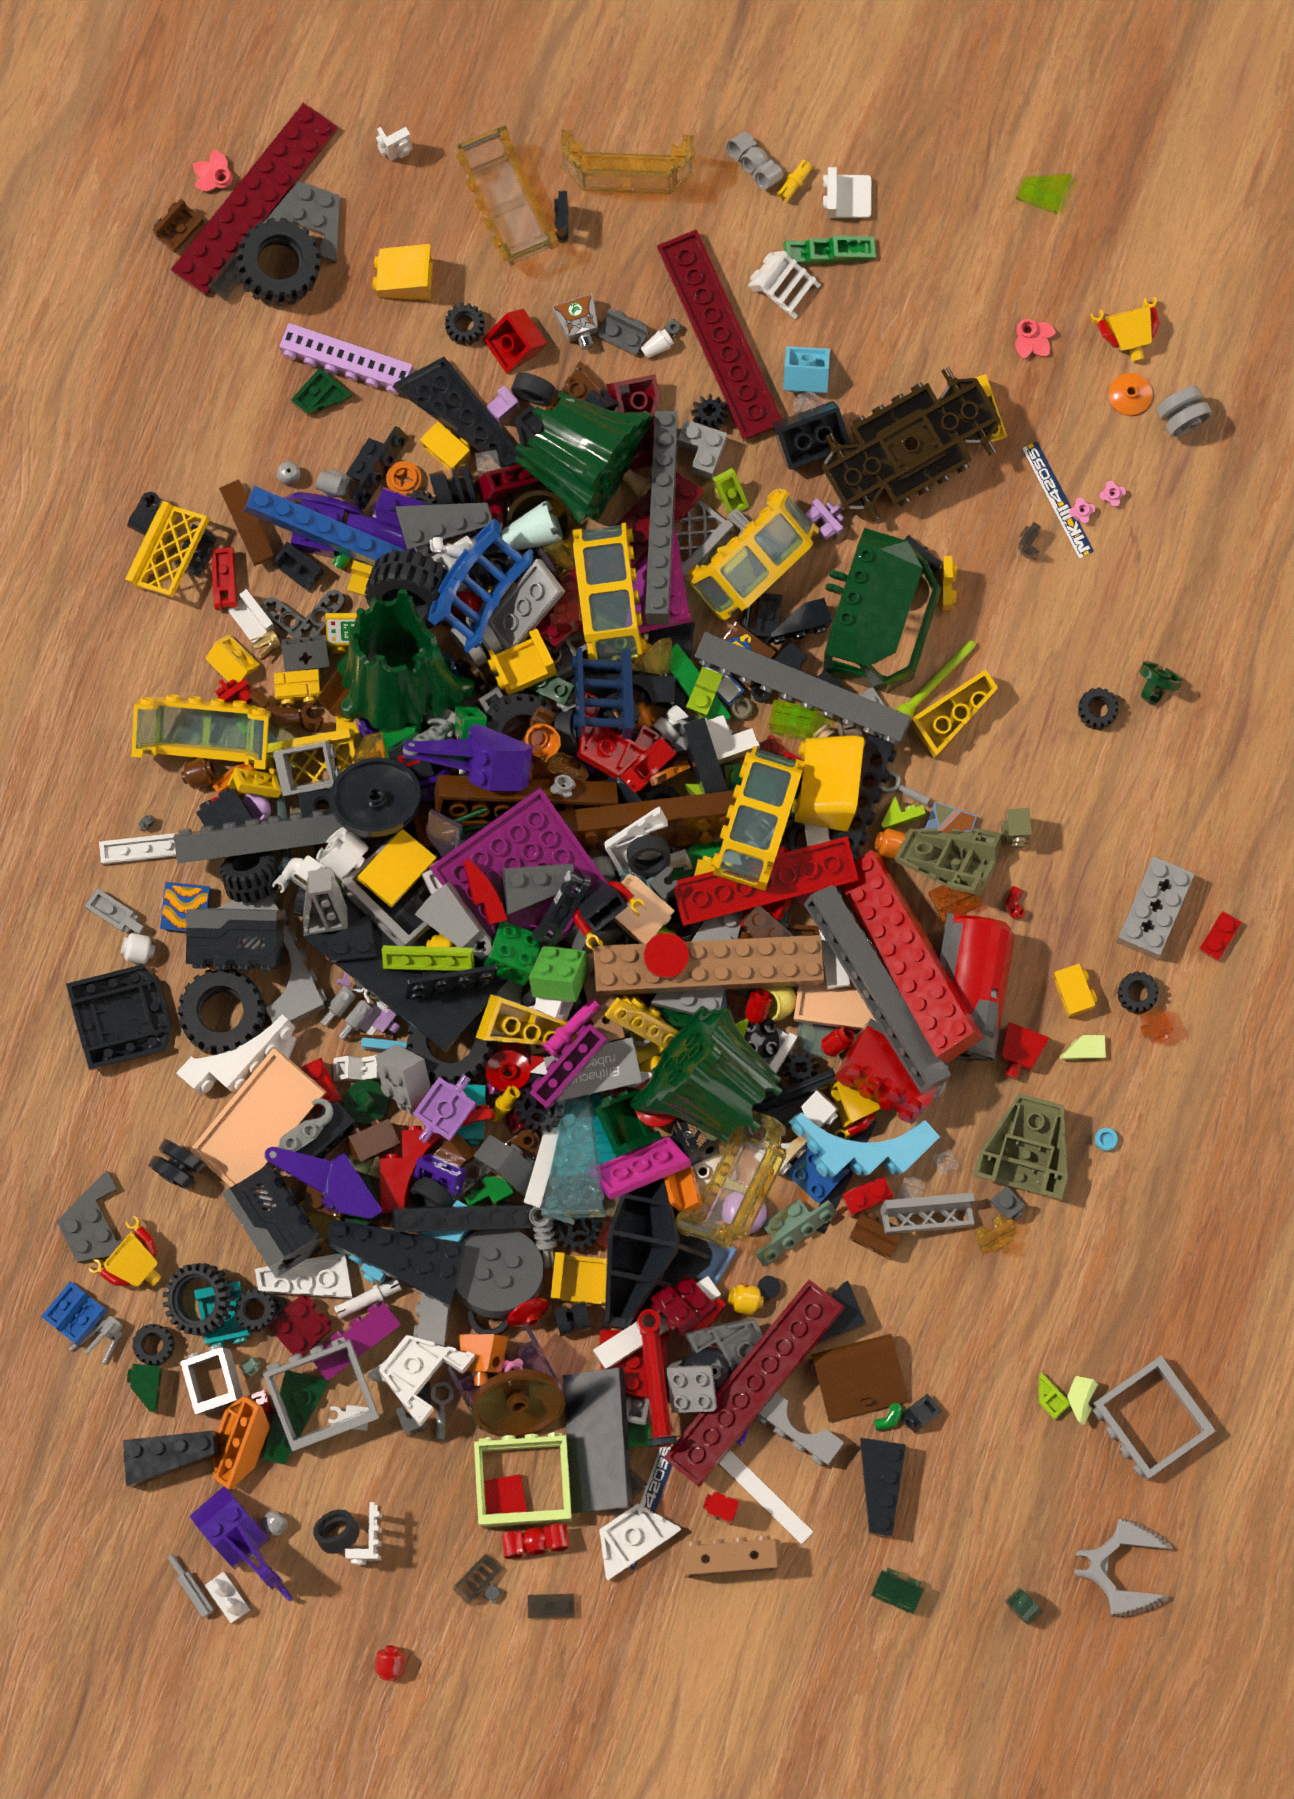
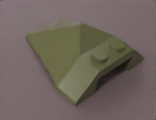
(952, 858)
(1027, 1148)

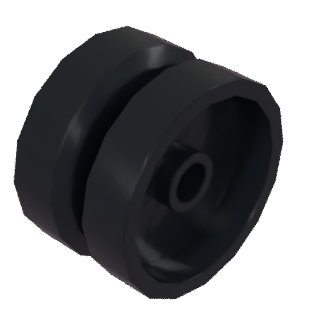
(175, 1167)

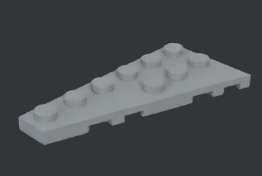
(717, 928)

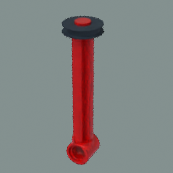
(656, 1382)

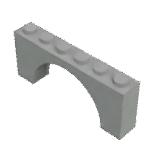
(301, 995)

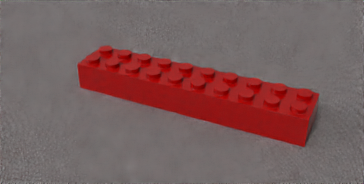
(911, 959)

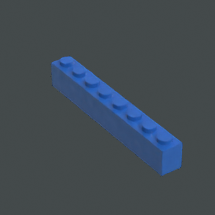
(316, 527)

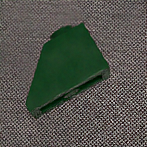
(146, 1384)

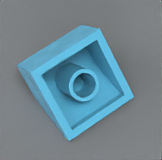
(806, 369)

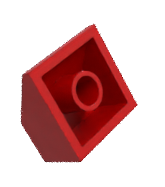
(514, 340)

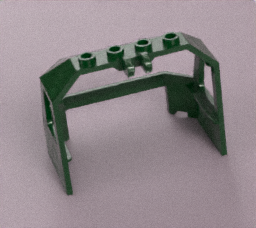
(876, 610)

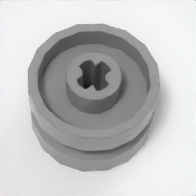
(1184, 411)
(477, 654)

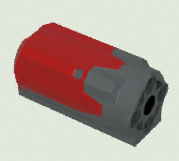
(978, 962)

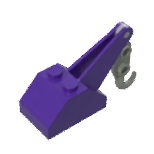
(486, 756)
(335, 1179)

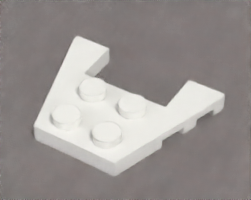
(654, 820)
(413, 1365)

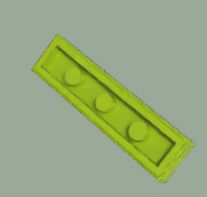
(427, 958)

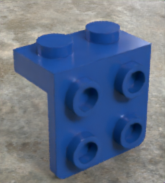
(810, 1180)

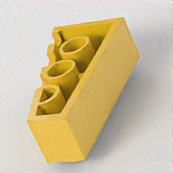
(949, 714)
(517, 1023)

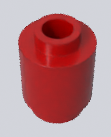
(758, 1006)
(837, 1041)

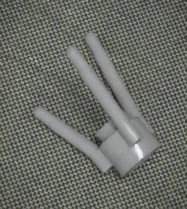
(109, 1329)

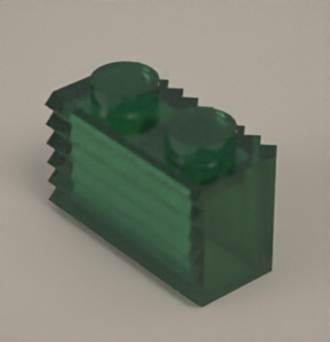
(897, 1591)

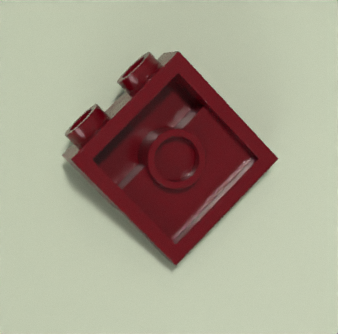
(683, 1305)
(300, 1326)

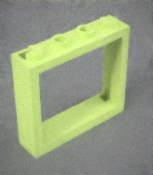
(522, 1518)

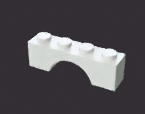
(819, 1111)

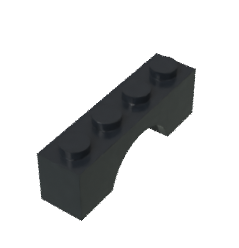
(657, 688)

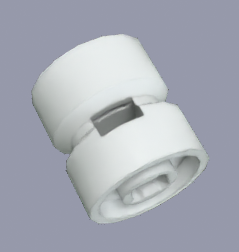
(668, 725)

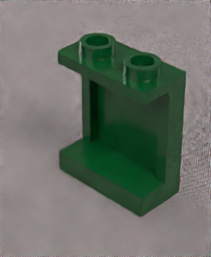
(622, 1124)

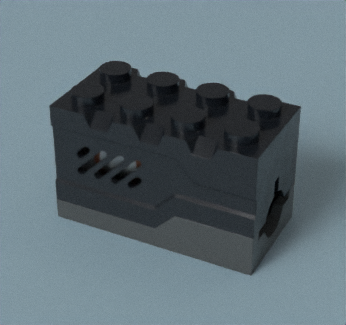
(234, 938)
(273, 1220)

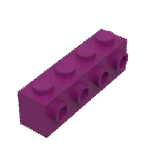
(569, 1066)
(363, 1333)

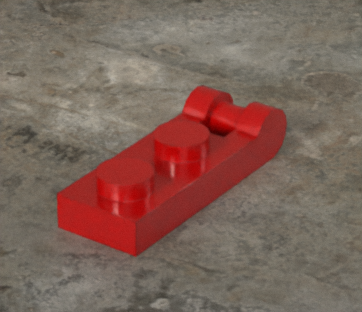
(224, 577)

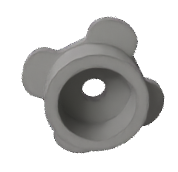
(563, 786)

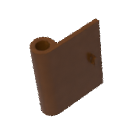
(859, 1373)

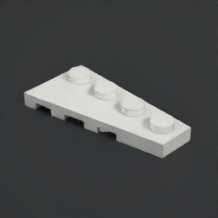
(313, 1277)

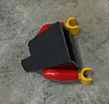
(601, 905)

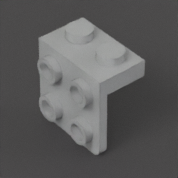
(691, 1388)

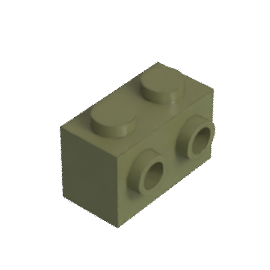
(1017, 827)

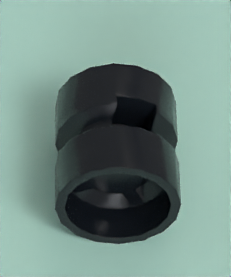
(483, 577)
(580, 1315)

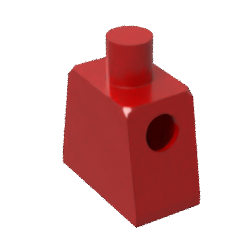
(1021, 1049)

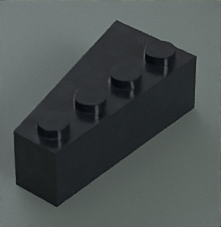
(160, 1455)
(882, 1476)

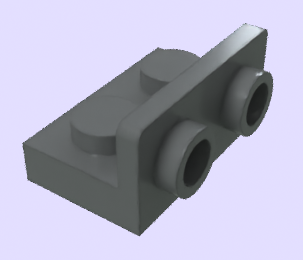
(623, 332)

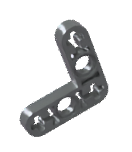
(301, 624)

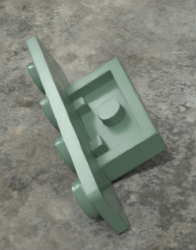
(792, 1226)

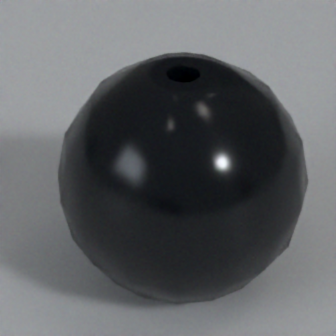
(714, 1358)

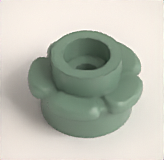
(250, 1366)

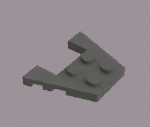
(316, 211)
(86, 1226)
(733, 1339)

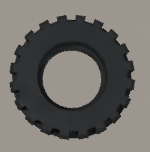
(283, 234)
(407, 571)
(513, 706)
(208, 985)
(470, 1066)

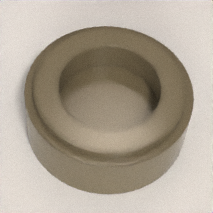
(741, 708)

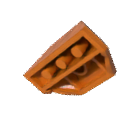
(241, 1441)

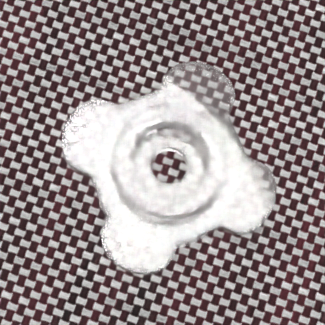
(944, 1168)

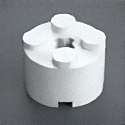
(342, 853)

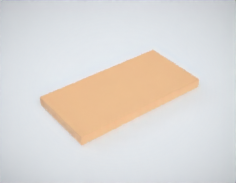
(832, 1006)
(257, 1117)

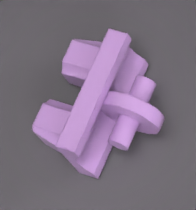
(832, 526)

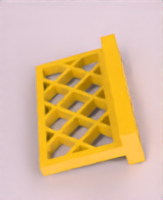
(154, 545)
(336, 738)

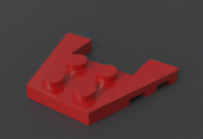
(606, 748)

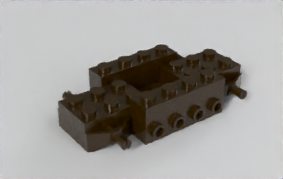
(882, 460)

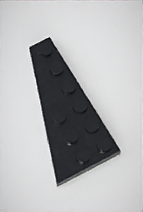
(452, 403)
(410, 1258)

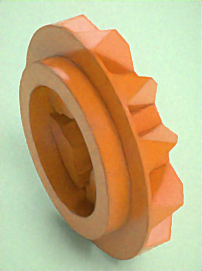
(398, 470)

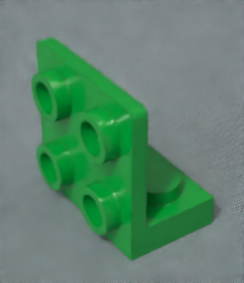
(513, 953)

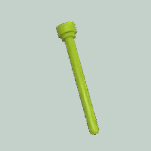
(909, 707)

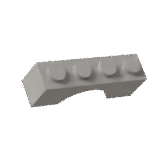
(822, 1445)

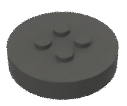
(498, 1272)

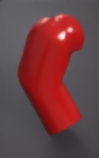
(1012, 904)

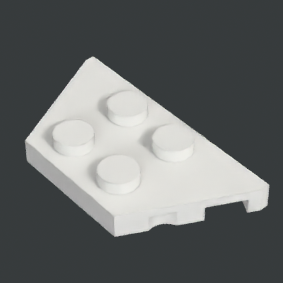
(633, 1537)

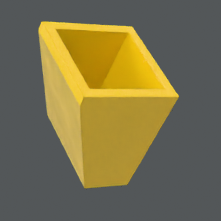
(404, 272)

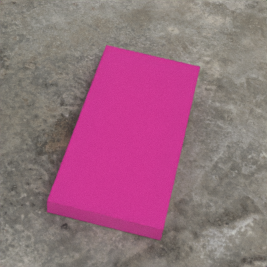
(642, 1167)

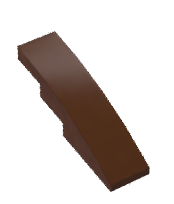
(247, 524)

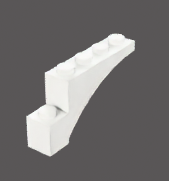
(235, 1066)

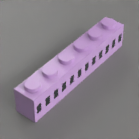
(343, 358)

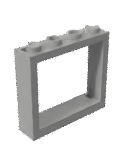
(378, 916)
(1182, 1395)
(332, 1429)

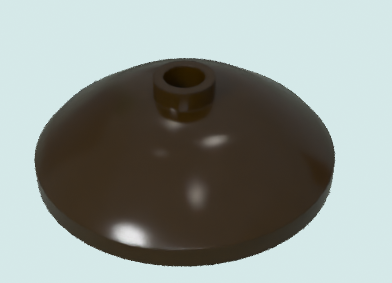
(530, 500)

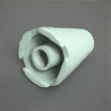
(533, 529)

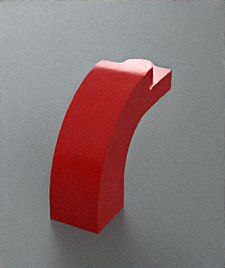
(648, 763)

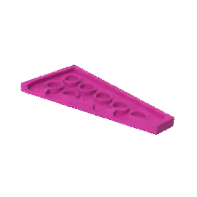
(678, 604)

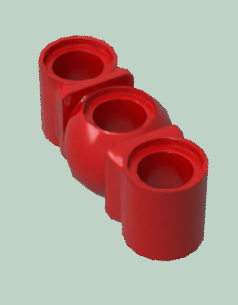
(535, 1541)

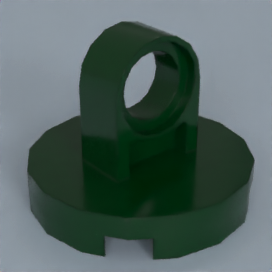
(1157, 682)
(366, 1102)

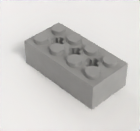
(1141, 913)

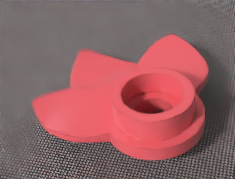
(210, 172)
(1036, 341)

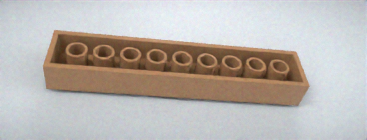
(713, 966)

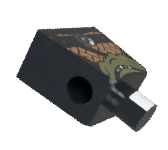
(694, 1141)

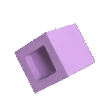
(503, 405)

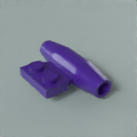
(386, 524)

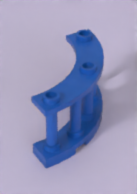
(459, 574)

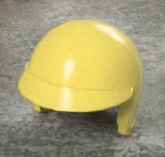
(783, 1002)

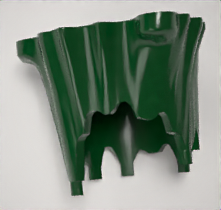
(583, 453)
(397, 668)
(708, 1077)

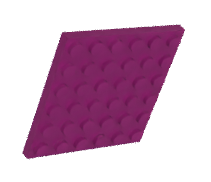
(520, 837)

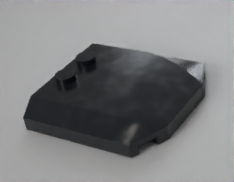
(119, 1016)

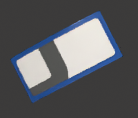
(728, 687)

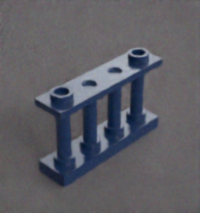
(623, 684)

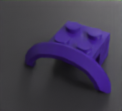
(326, 506)

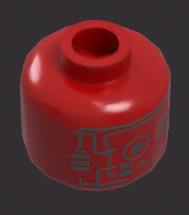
(390, 1663)

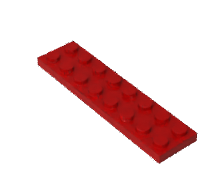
(791, 876)

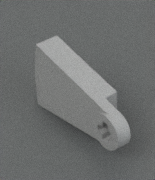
(454, 920)

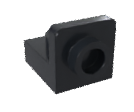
(921, 1413)

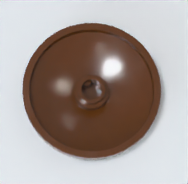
(518, 1403)

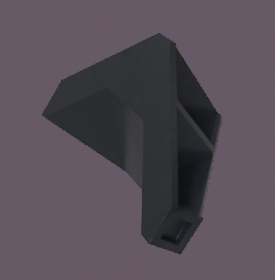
(647, 1253)

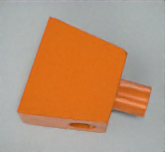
(488, 1352)

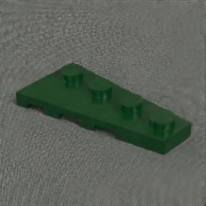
(300, 1397)

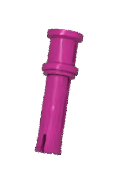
(564, 1035)

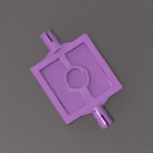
(444, 1108)

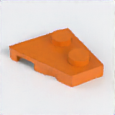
(676, 768)

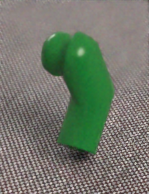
(892, 1419)

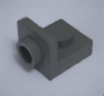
(1008, 1204)

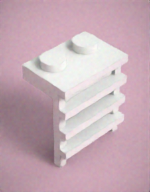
(771, 275)
(360, 1556)

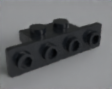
(373, 464)

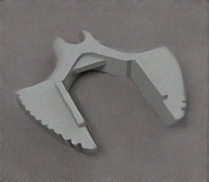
(1123, 1602)

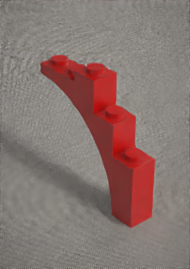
(398, 1172)

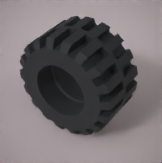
(249, 876)

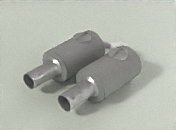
(341, 1003)

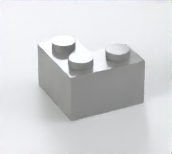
(707, 445)

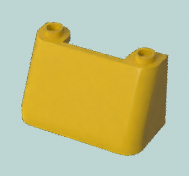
(829, 781)

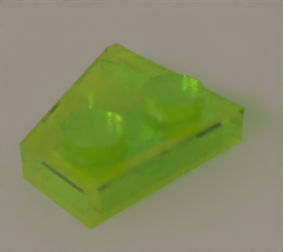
(1044, 191)

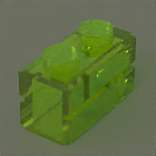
(792, 719)

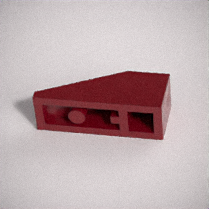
(504, 482)

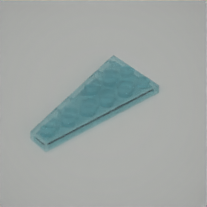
(575, 1168)

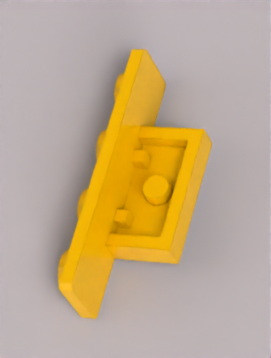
(641, 1020)

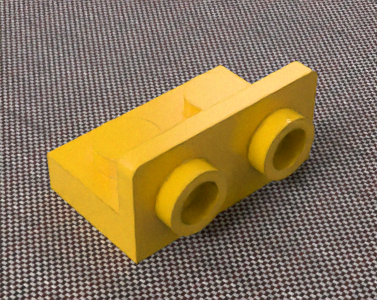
(255, 782)

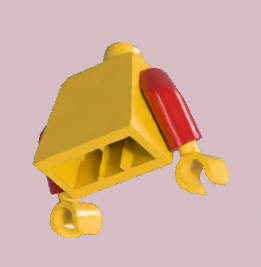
(1130, 328)
(854, 1110)
(131, 1260)

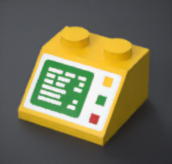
(338, 631)

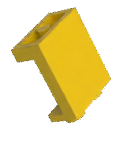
(522, 664)
(579, 1279)

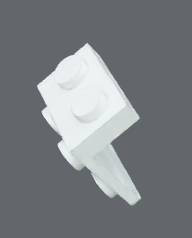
(847, 195)

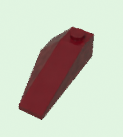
(638, 396)

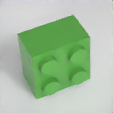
(559, 973)

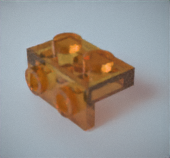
(952, 901)

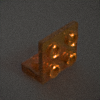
(559, 765)

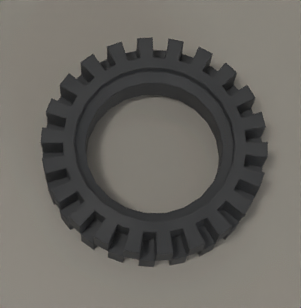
(175, 1300)

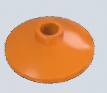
(1130, 404)

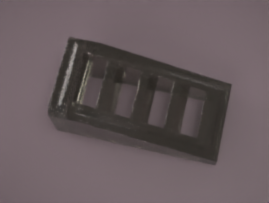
(463, 1593)

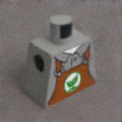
(577, 320)

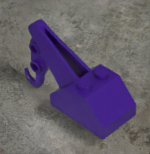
(236, 1536)

